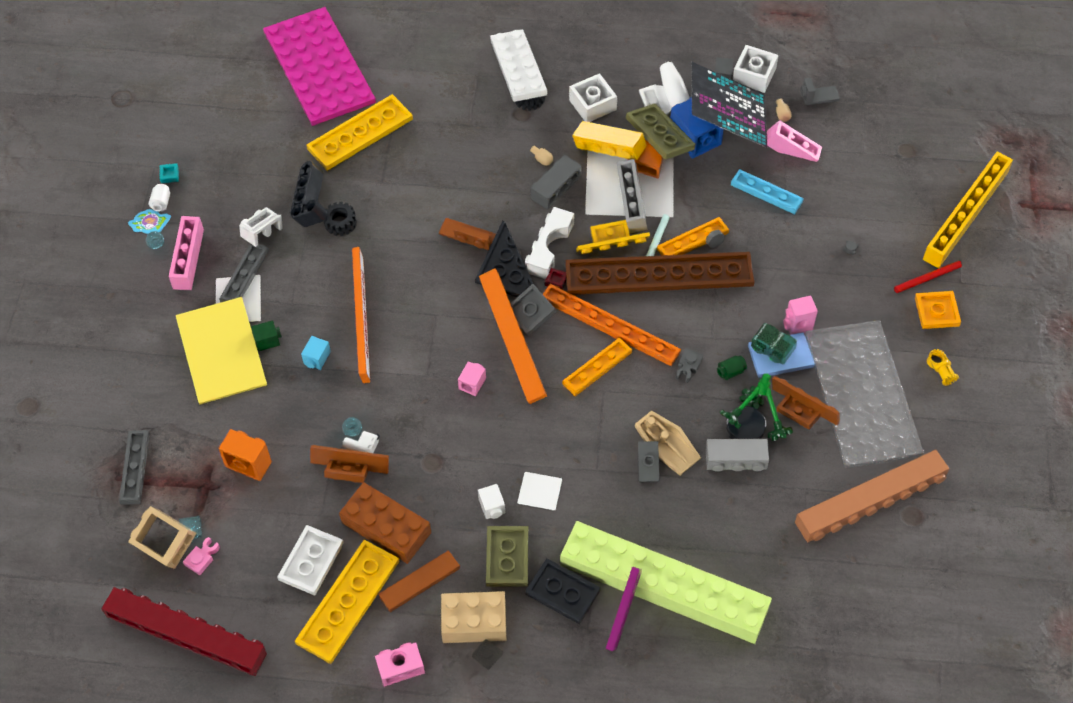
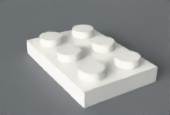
(310, 560)

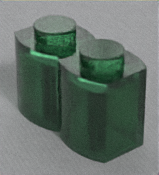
(773, 343)

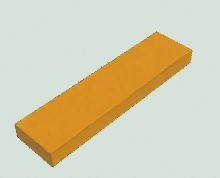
(692, 239)
(597, 366)

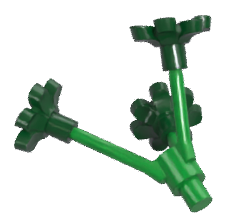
(753, 398)

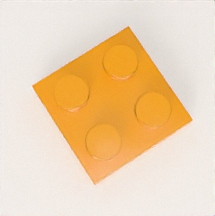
(937, 310)

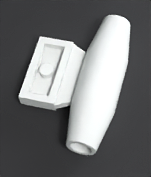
(669, 94)

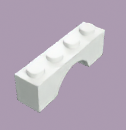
(558, 225)

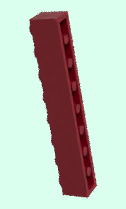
(184, 630)

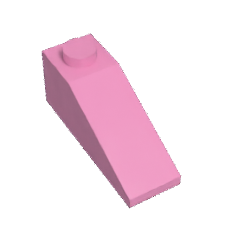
(790, 142)

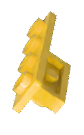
(611, 234)

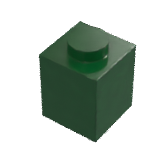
(266, 335)

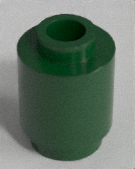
(731, 367)

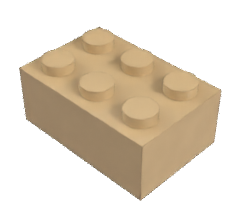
(473, 617)

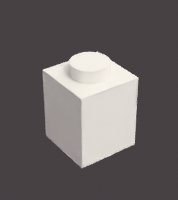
(491, 501)

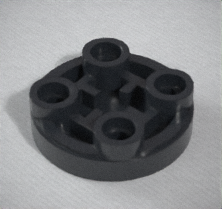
(752, 425)

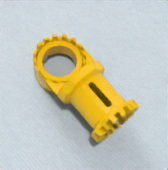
(943, 368)

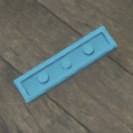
(767, 191)

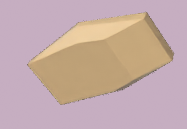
(673, 444)

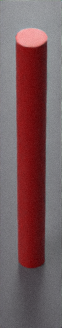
(928, 276)

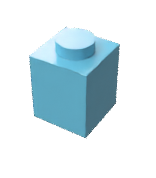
(315, 353)

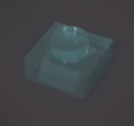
(194, 524)

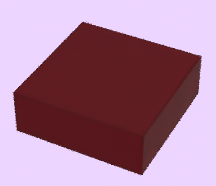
(556, 278)

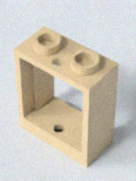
(178, 546)

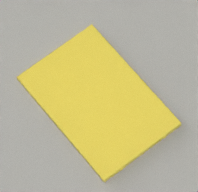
(221, 350)

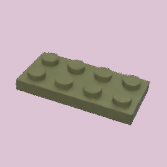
(660, 131)

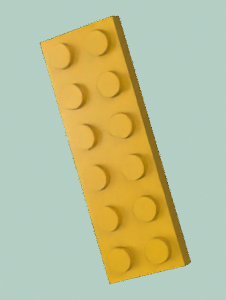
(359, 132)
(347, 601)

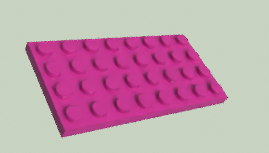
(319, 66)

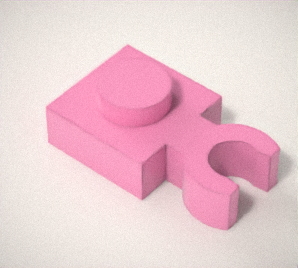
(199, 558)

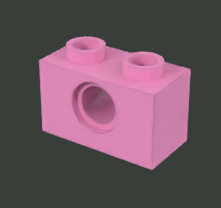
(800, 315)
(391, 673)

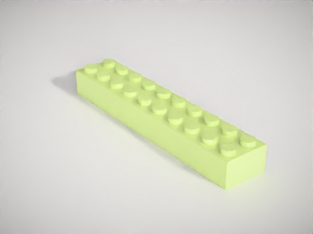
(666, 582)

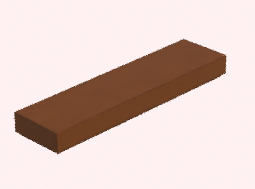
(419, 581)

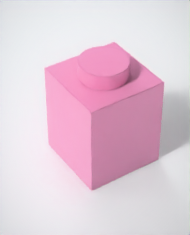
(472, 378)

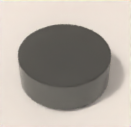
(715, 238)

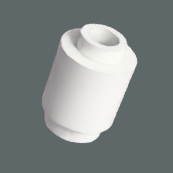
(159, 197)

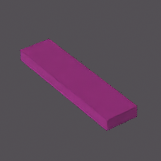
(624, 608)

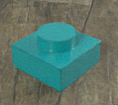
(169, 173)

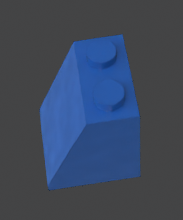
(701, 132)

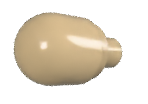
(783, 111)
(542, 155)

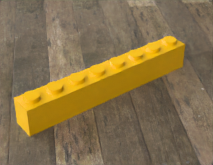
(967, 210)

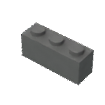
(555, 182)

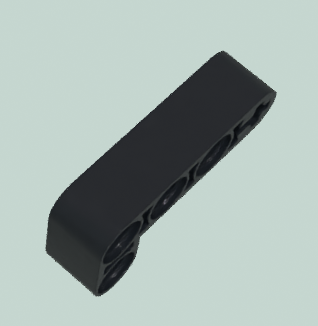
(305, 204)

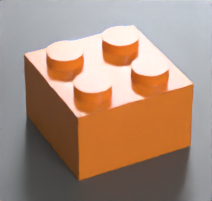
(245, 454)

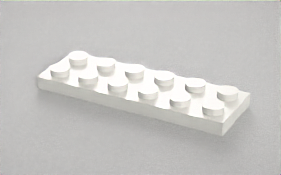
(518, 65)

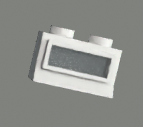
(259, 223)

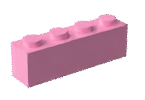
(186, 253)

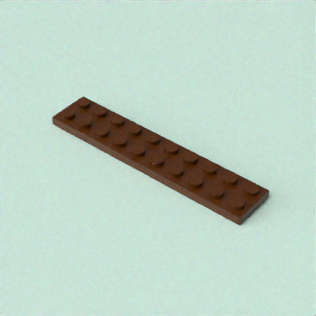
(659, 273)

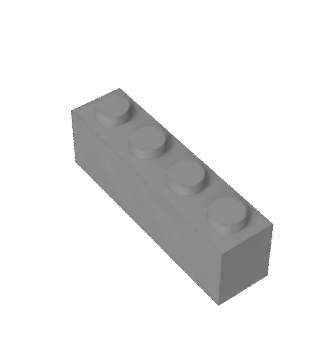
(632, 196)

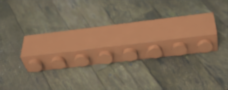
(871, 496)

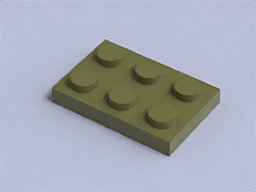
(507, 556)

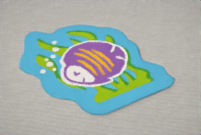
(149, 221)

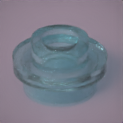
(157, 237)
(349, 422)

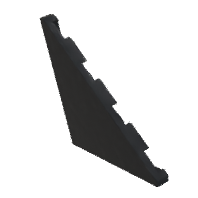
(508, 262)

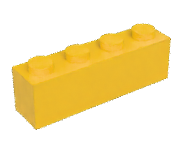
(609, 140)

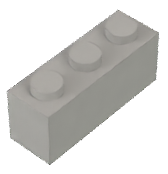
(737, 454)

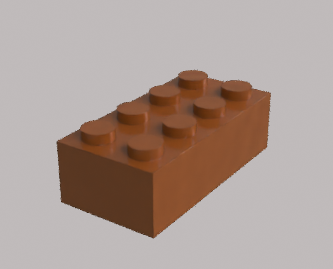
(385, 522)

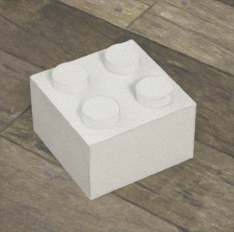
(755, 68)
(593, 98)

